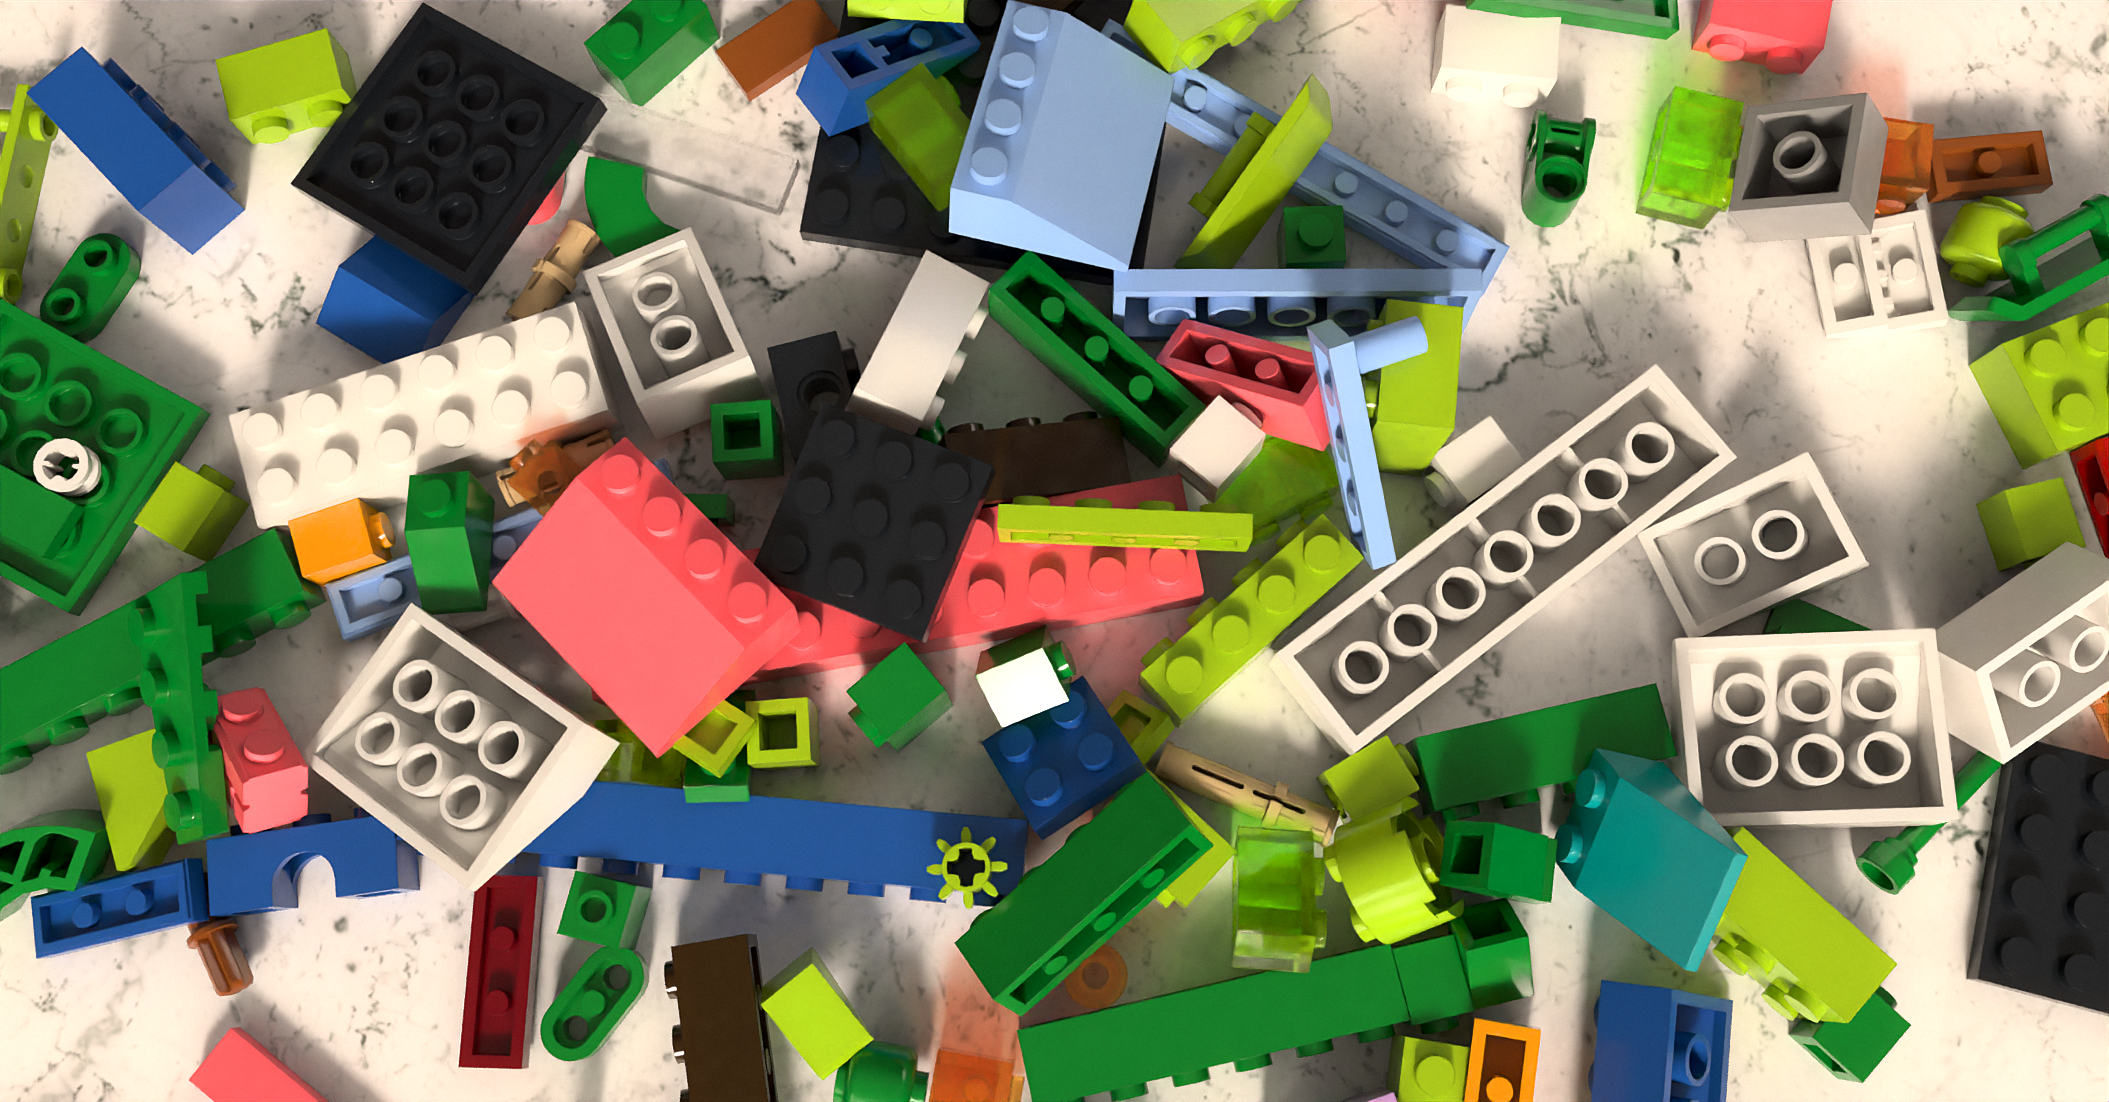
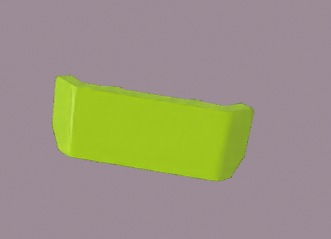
(1256, 178)

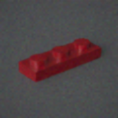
(501, 973)

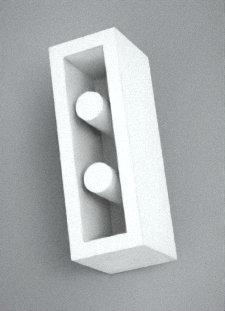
(921, 347)

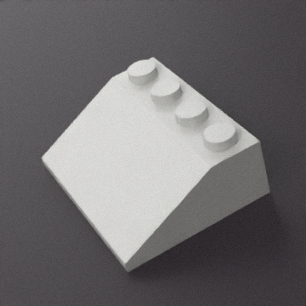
(1813, 729)
(456, 749)

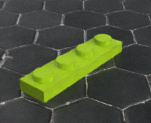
(1150, 526)

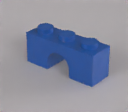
(262, 868)

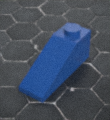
(863, 63)

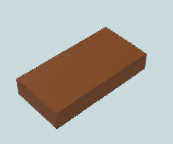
(776, 46)

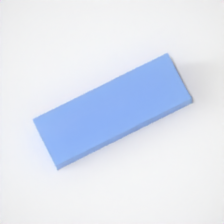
(1278, 301)

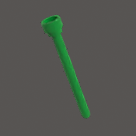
(1893, 861)

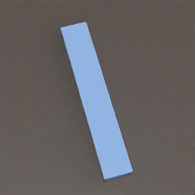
(382, 593)

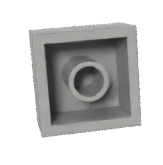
(1809, 168)

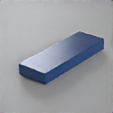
(120, 908)

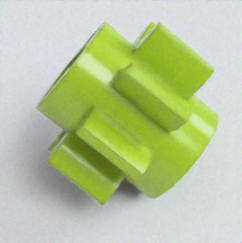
(954, 855)

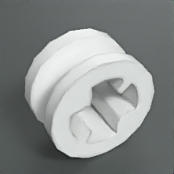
(46, 467)

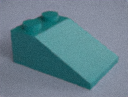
(1649, 854)

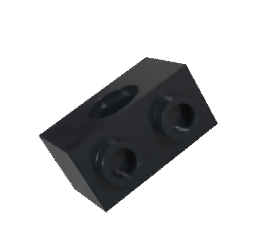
(805, 370)

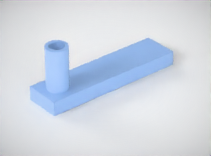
(1338, 367)

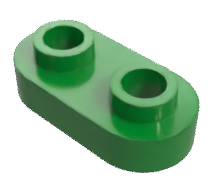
(93, 289)
(596, 1001)

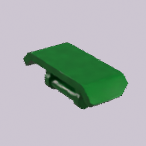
(2040, 287)

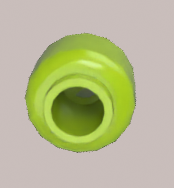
(1977, 235)

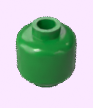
(881, 1075)

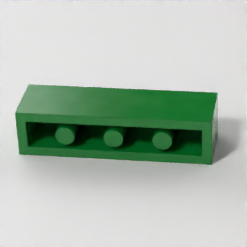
(1093, 356)
(1535, 751)
(1082, 894)

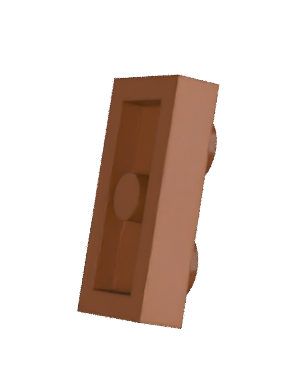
(1988, 166)

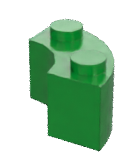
(51, 852)

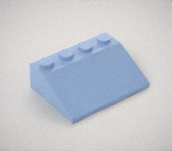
(1060, 141)

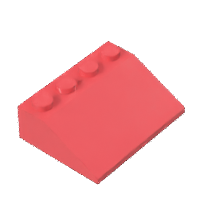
(646, 597)

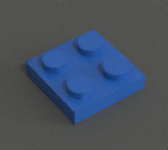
(1063, 760)

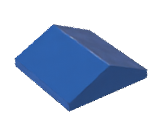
(390, 304)

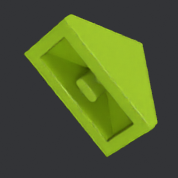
(815, 1014)

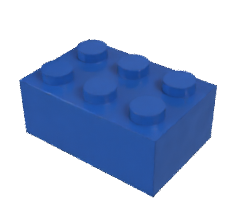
(138, 148)

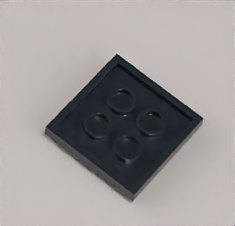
(874, 521)

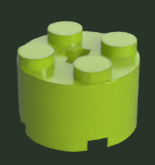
(1392, 873)

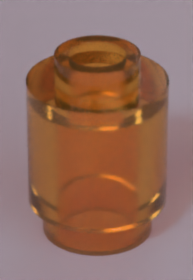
(1110, 991)

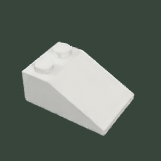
(672, 333)
(1753, 548)

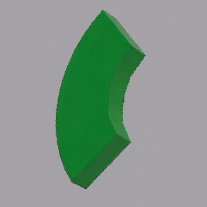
(620, 206)

